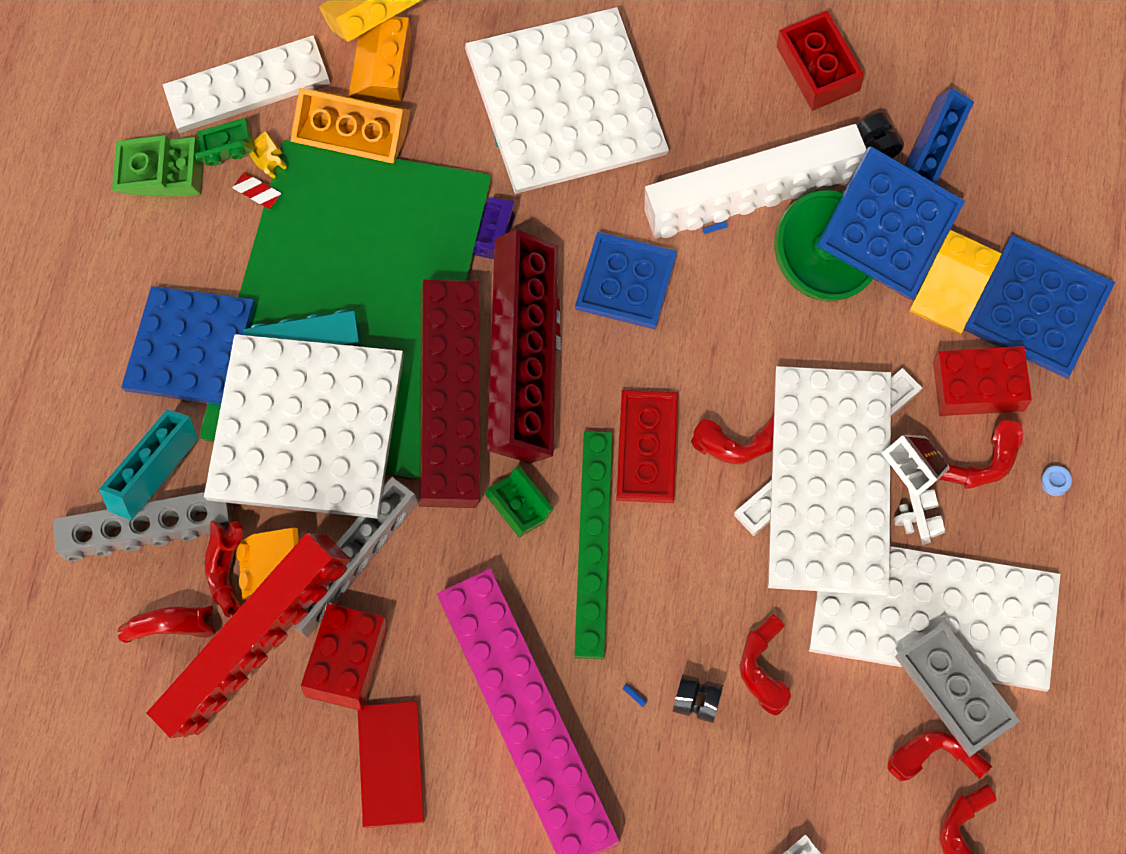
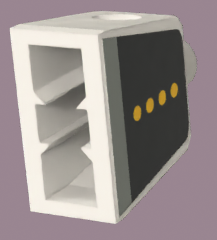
(918, 464)

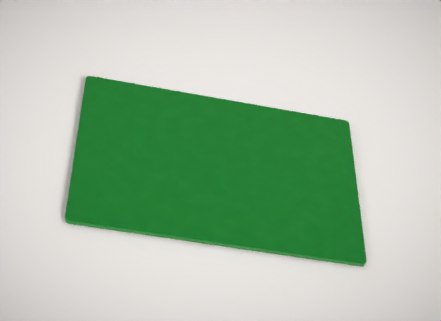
(362, 242)

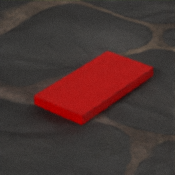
(647, 446)
(390, 765)

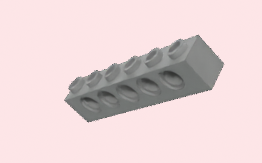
(71, 529)
(361, 544)

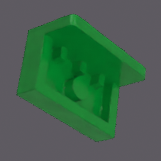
(225, 141)
(520, 502)

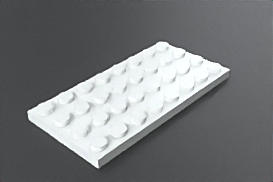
(830, 481)
(993, 609)

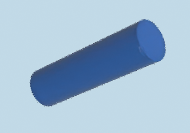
(715, 227)
(637, 697)

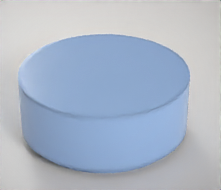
(1056, 480)

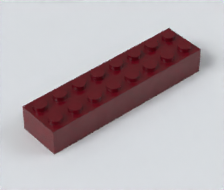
(523, 347)
(449, 394)

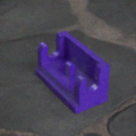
(495, 223)

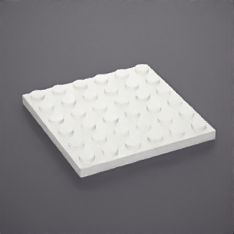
(566, 100)
(305, 426)

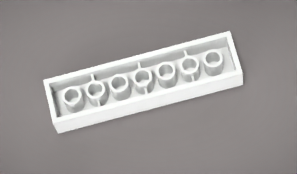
(753, 182)

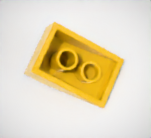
(955, 282)

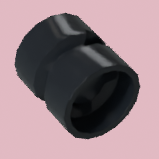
(877, 133)
(687, 696)

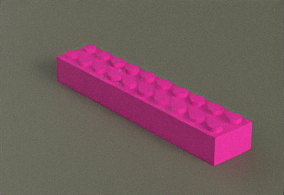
(527, 717)

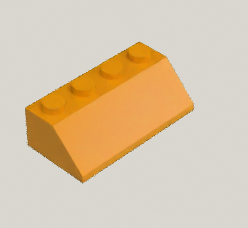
(349, 125)

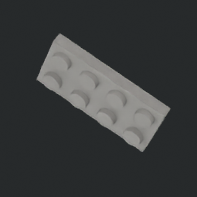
(957, 689)

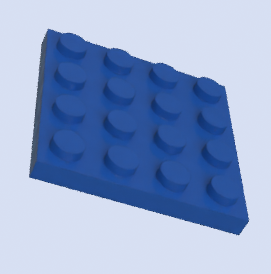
(890, 223)
(1040, 305)
(186, 344)

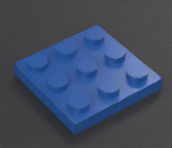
(626, 280)

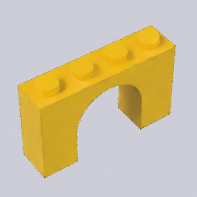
(356, 17)

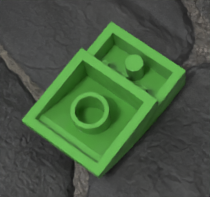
(157, 167)

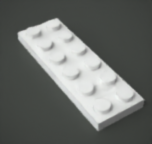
(245, 84)

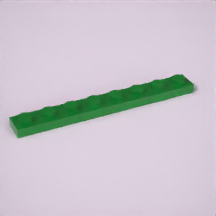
(593, 546)

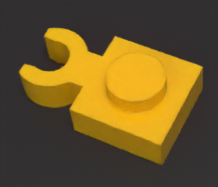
(267, 154)

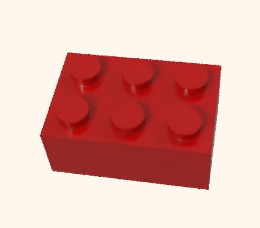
(819, 60)
(982, 381)
(344, 657)

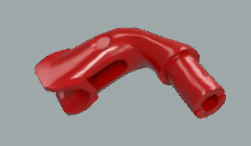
(710, 439)
(1007, 442)
(218, 564)
(168, 621)
(770, 694)
(909, 758)
(962, 811)

